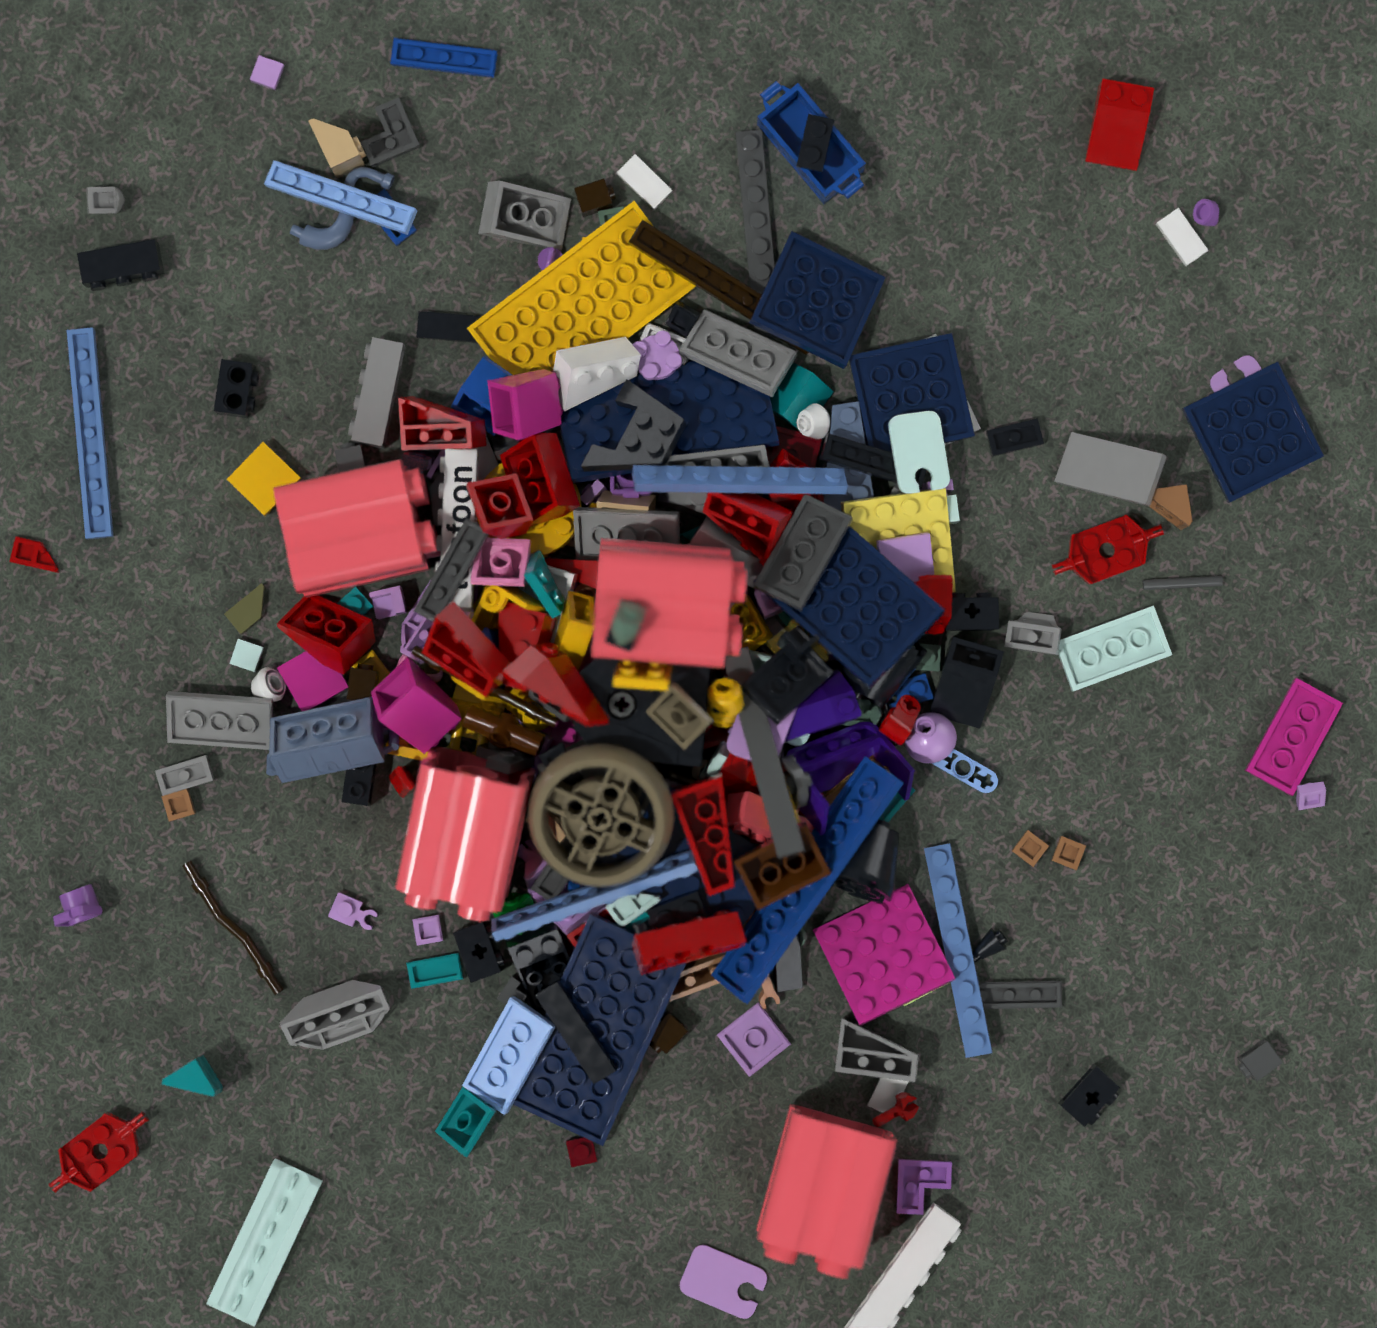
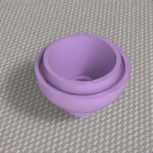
(936, 743)

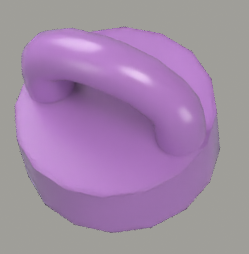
(1206, 212)
(548, 256)

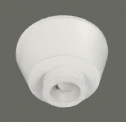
(814, 421)
(268, 684)

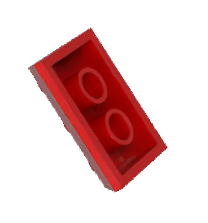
(542, 476)

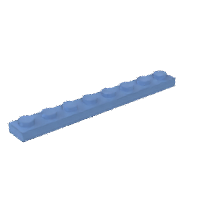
(90, 433)
(739, 479)
(587, 897)
(958, 950)

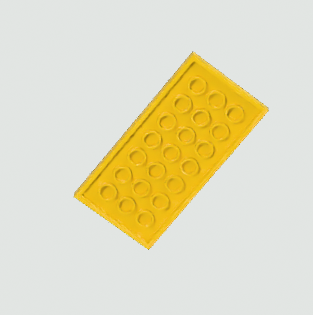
(582, 298)

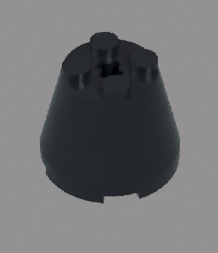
(891, 680)
(873, 866)

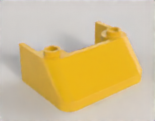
(485, 614)

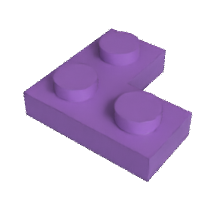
(914, 1177)

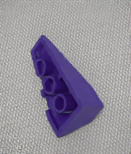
(825, 708)

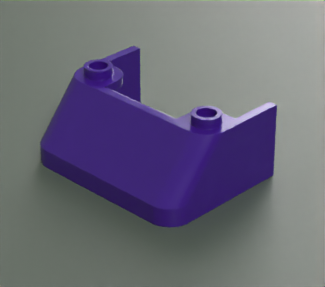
(839, 754)

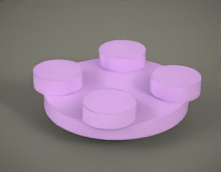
(658, 356)

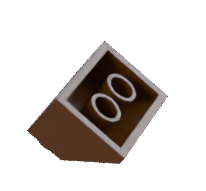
(775, 878)

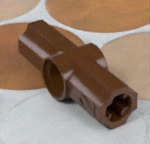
(503, 730)

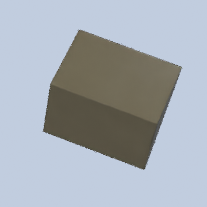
(679, 715)

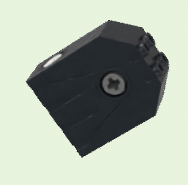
(634, 727)

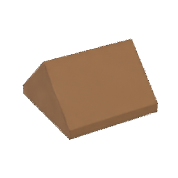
(1173, 505)

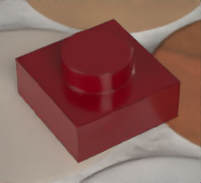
(581, 1151)

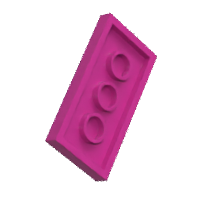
(1293, 736)

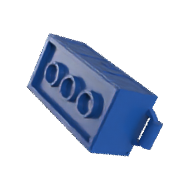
(785, 126)

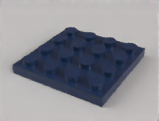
(817, 300)
(911, 380)
(1252, 432)

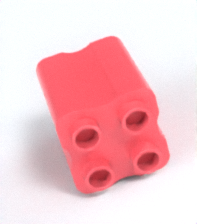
(356, 527)
(684, 596)
(463, 833)
(825, 1190)

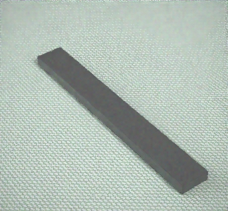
(766, 763)

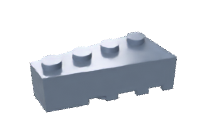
(847, 423)

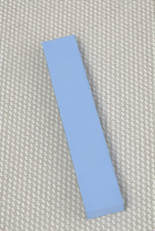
(340, 197)

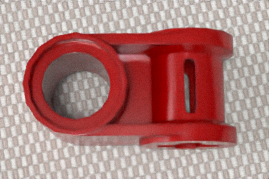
(900, 719)

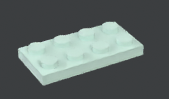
(1113, 648)

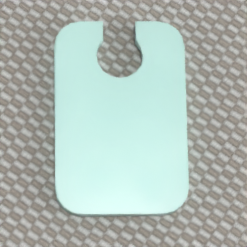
(915, 445)

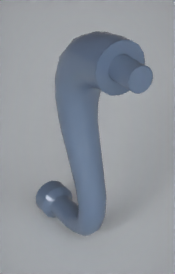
(334, 235)

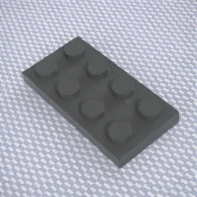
(803, 552)

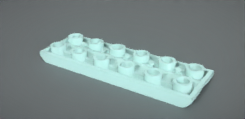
(264, 1242)

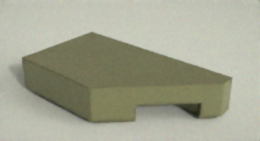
(248, 610)

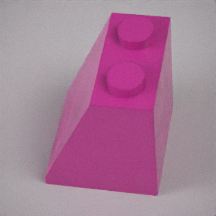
(525, 403)
(415, 706)

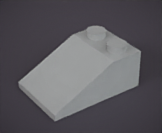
(524, 215)

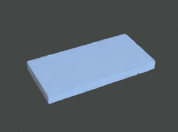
(509, 1055)

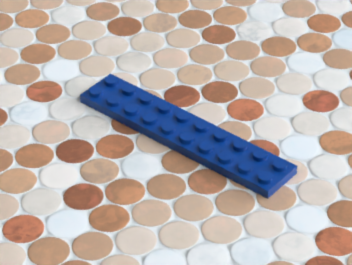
(776, 925)

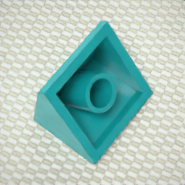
(797, 392)
(195, 1077)
(465, 1121)

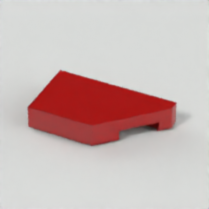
(32, 554)

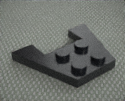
(646, 440)

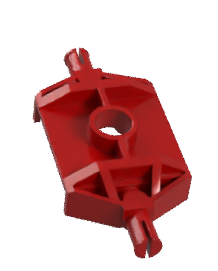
(1129, 547)
(78, 1159)

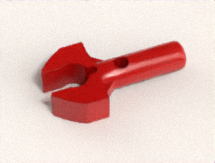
(900, 1109)

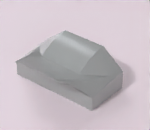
(1034, 634)

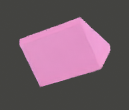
(501, 562)

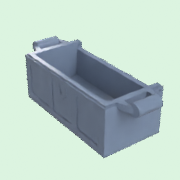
(327, 740)

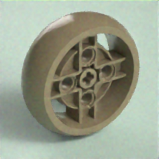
(555, 796)

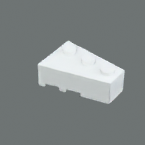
(594, 369)

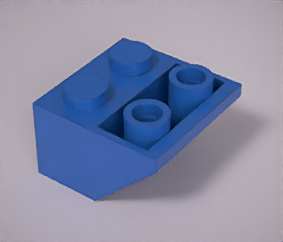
(474, 393)

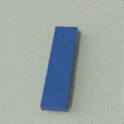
(444, 57)

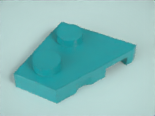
(543, 584)

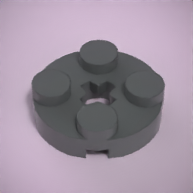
(796, 780)

